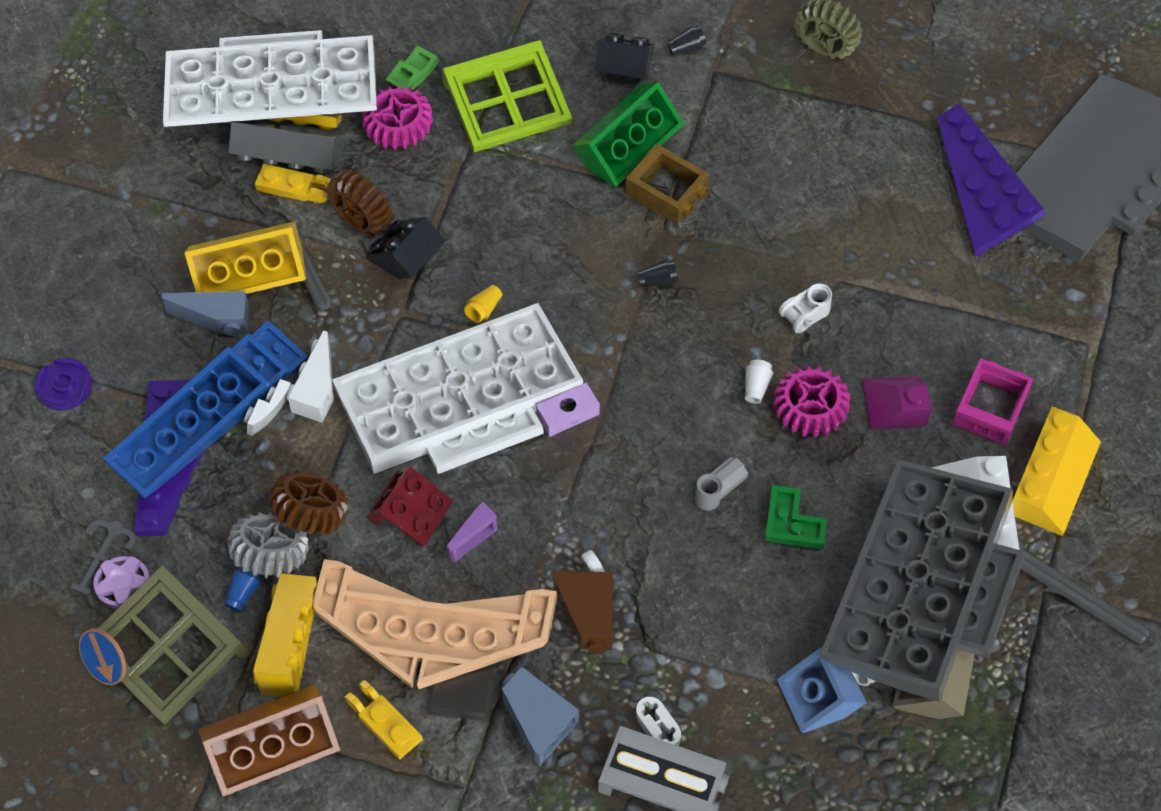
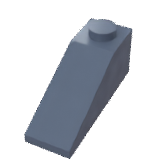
(216, 311)

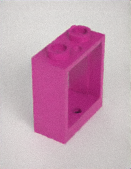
(982, 422)

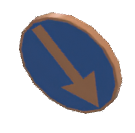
(102, 656)

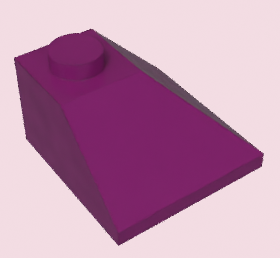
(897, 402)

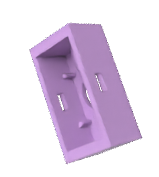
(556, 420)

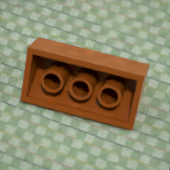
(269, 739)

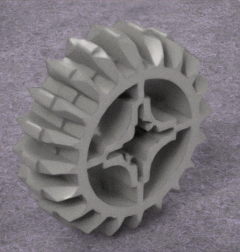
(266, 545)

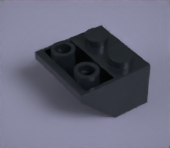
(624, 56)
(405, 247)

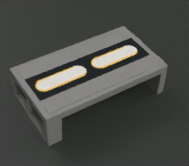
(662, 773)

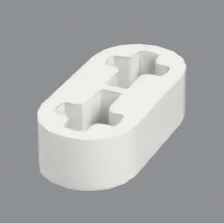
(663, 719)

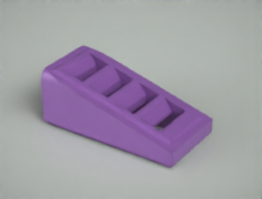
(475, 530)

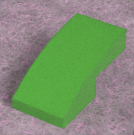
(414, 69)

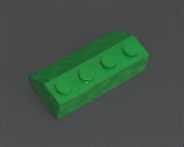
(628, 133)

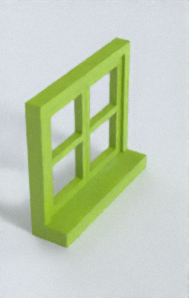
(496, 65)

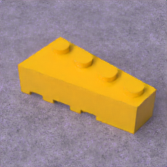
(285, 636)

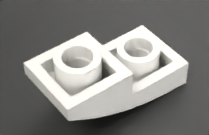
(265, 411)

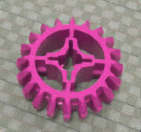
(407, 127)
(811, 411)

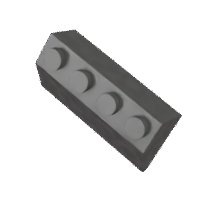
(287, 143)

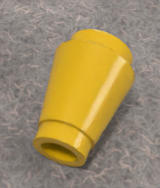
(481, 305)

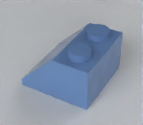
(820, 692)

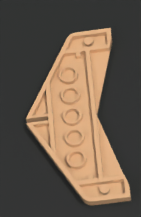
(444, 637)

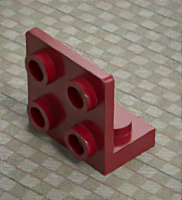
(411, 505)

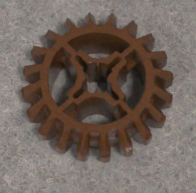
(359, 202)
(308, 503)

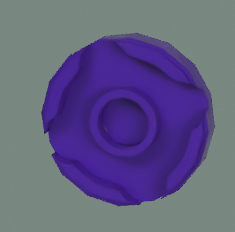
(63, 384)

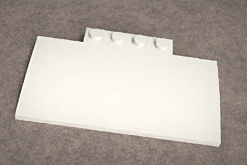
(269, 78)
(459, 393)

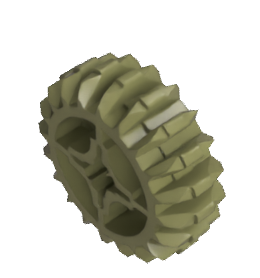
(828, 28)

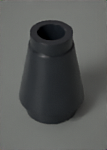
(687, 41)
(659, 274)

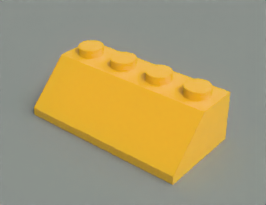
(248, 261)
(1056, 472)

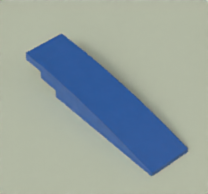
(205, 409)

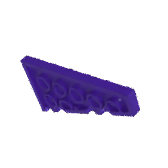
(988, 188)
(159, 508)

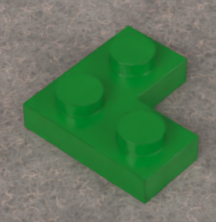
(789, 527)

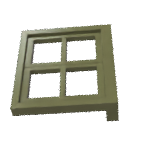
(194, 613)

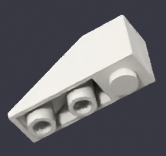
(314, 388)

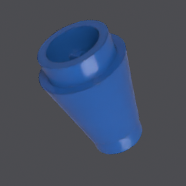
(241, 589)

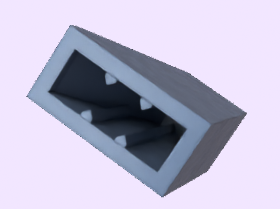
(538, 713)

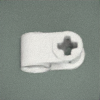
(803, 310)

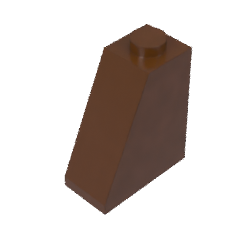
(588, 606)

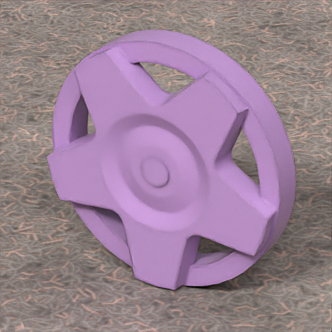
(119, 580)

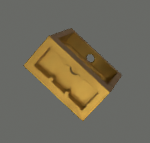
(675, 211)

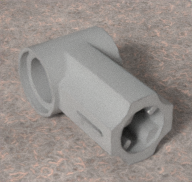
(719, 482)

